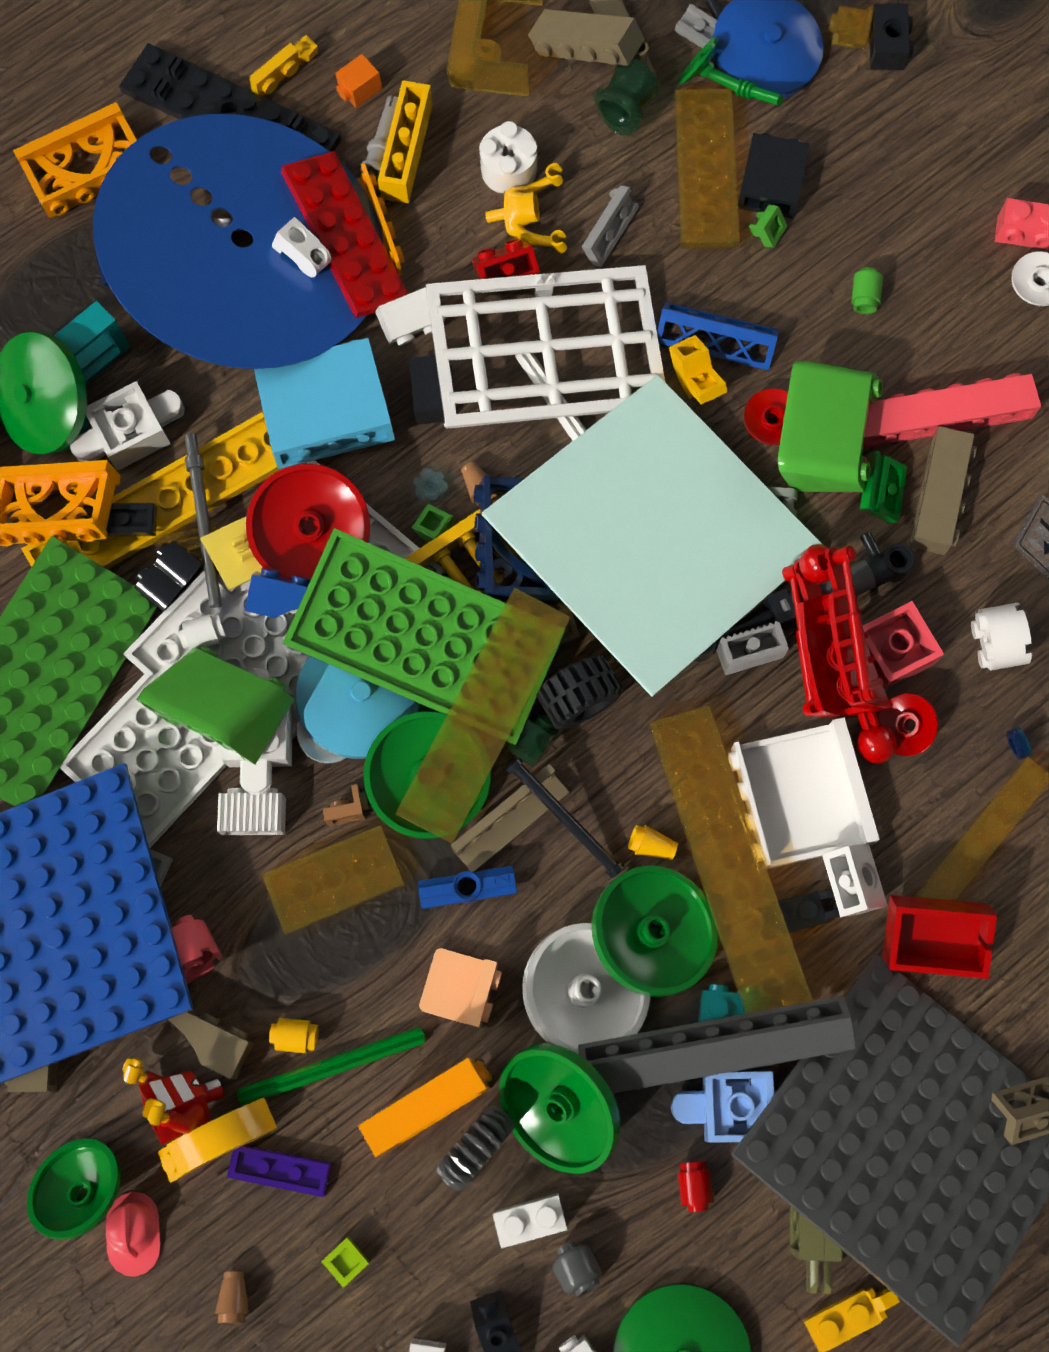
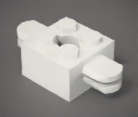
(121, 415)
(278, 753)

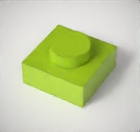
(345, 1261)

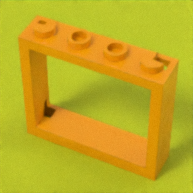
(425, 1106)

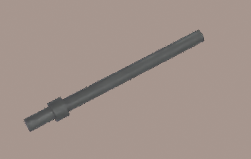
(195, 465)

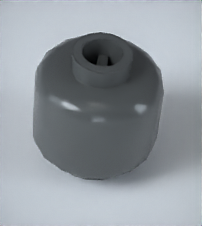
(577, 1269)

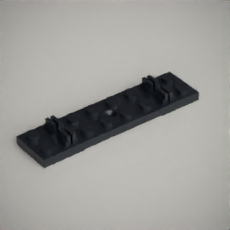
(189, 91)

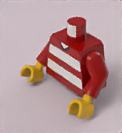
(172, 1103)

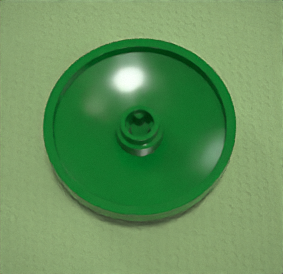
(41, 393)
(394, 763)
(654, 931)
(560, 1108)
(681, 1320)

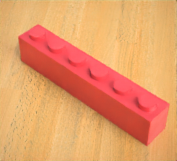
(954, 408)

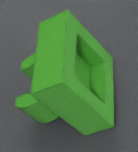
(769, 226)

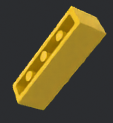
(405, 142)

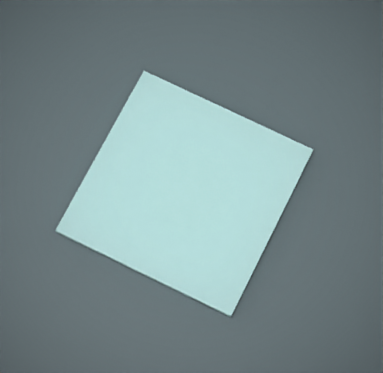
(651, 533)

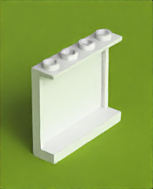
(804, 793)

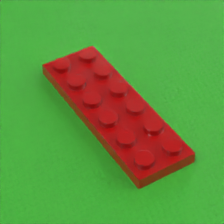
(345, 231)

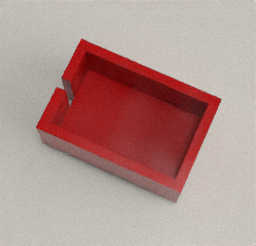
(939, 936)

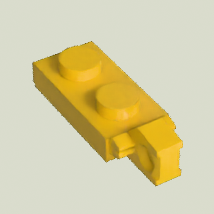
(282, 65)
(849, 1317)

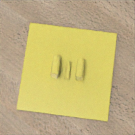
(232, 553)

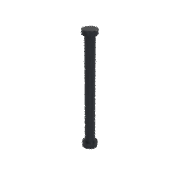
(561, 813)

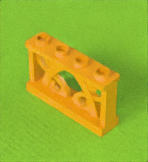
(62, 143)
(65, 524)

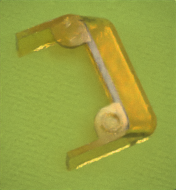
(477, 61)

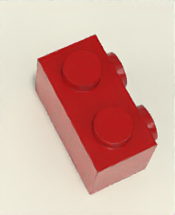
(513, 260)

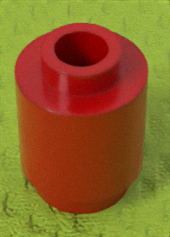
(695, 1186)

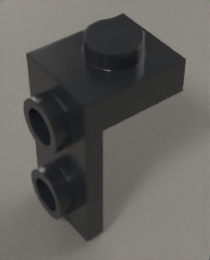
(493, 1323)

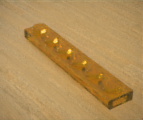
(986, 832)

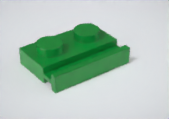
(885, 488)

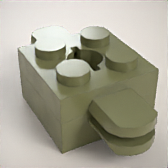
(813, 1246)

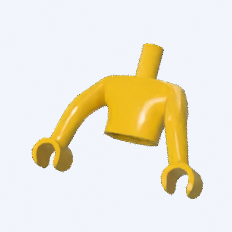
(522, 208)

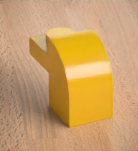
(695, 371)

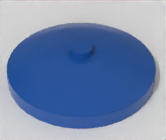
(769, 44)

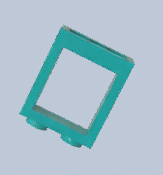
(94, 340)

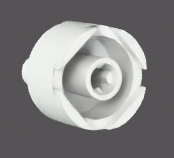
(508, 157)
(1002, 636)

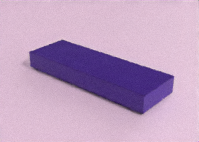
(280, 1170)

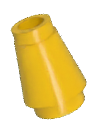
(651, 843)

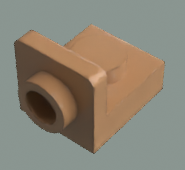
(344, 812)

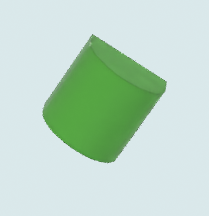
(432, 523)

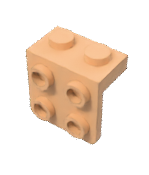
(460, 987)

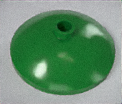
(63, 1180)

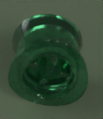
(626, 96)

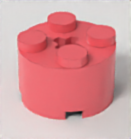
(195, 947)

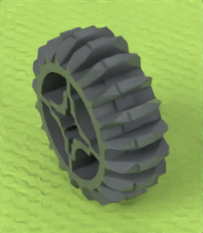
(475, 1147)

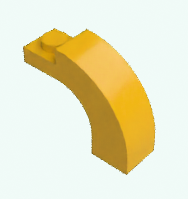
(216, 1139)

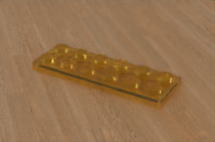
(706, 168)

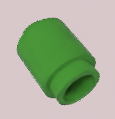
(867, 290)

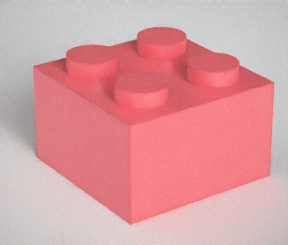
(901, 644)

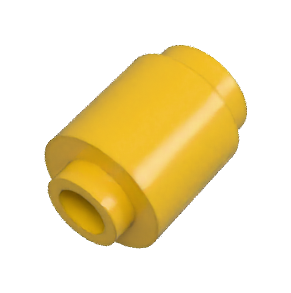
(294, 1035)

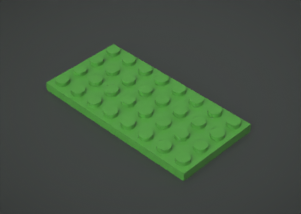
(396, 624)
(57, 659)

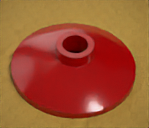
(760, 407)
(897, 717)

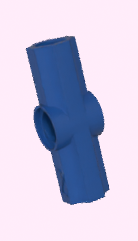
(445, 890)

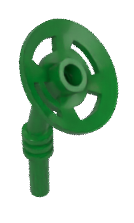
(744, 88)

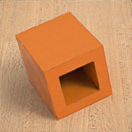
(358, 81)

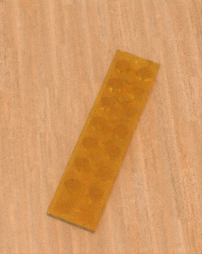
(482, 715)

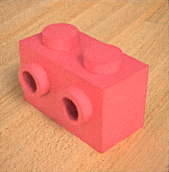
(1023, 224)

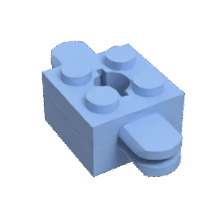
(726, 1104)

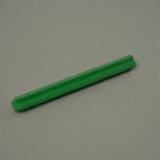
(331, 1066)

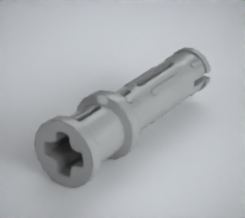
(377, 146)

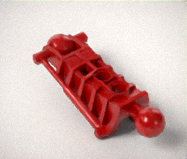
(836, 657)

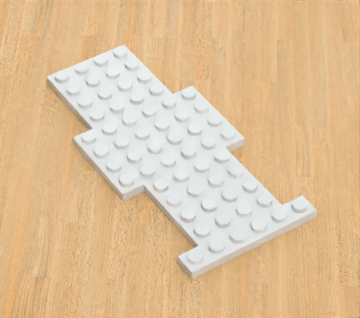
(172, 762)

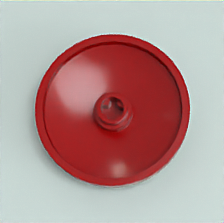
(296, 514)

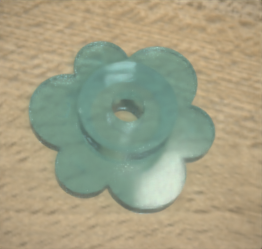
(427, 478)

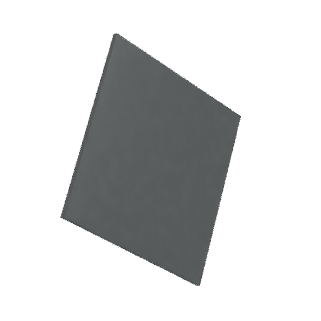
(906, 1151)

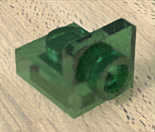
(534, 738)

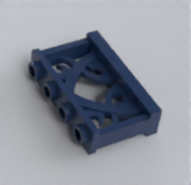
(506, 560)

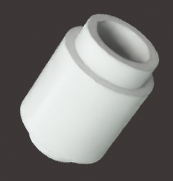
(202, 632)

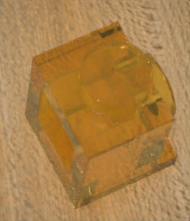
(851, 26)

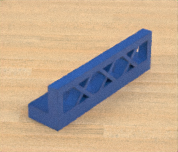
(720, 325)

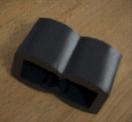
(168, 575)

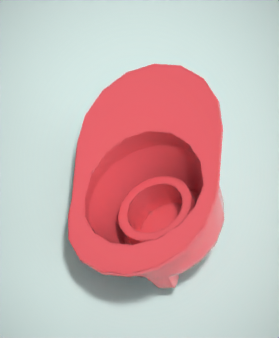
(133, 1234)

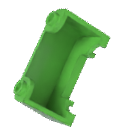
(826, 427)
(219, 702)

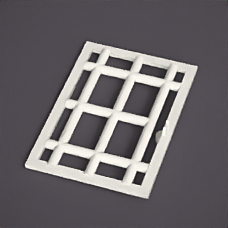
(543, 291)

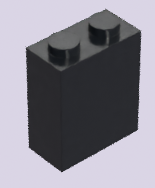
(773, 174)

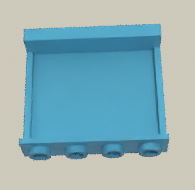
(324, 405)

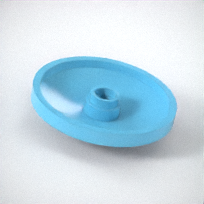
(345, 710)

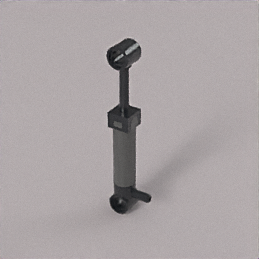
(865, 574)

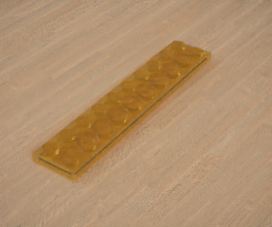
(729, 862)

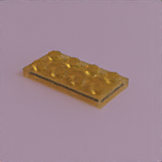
(333, 879)

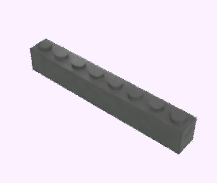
(722, 1045)

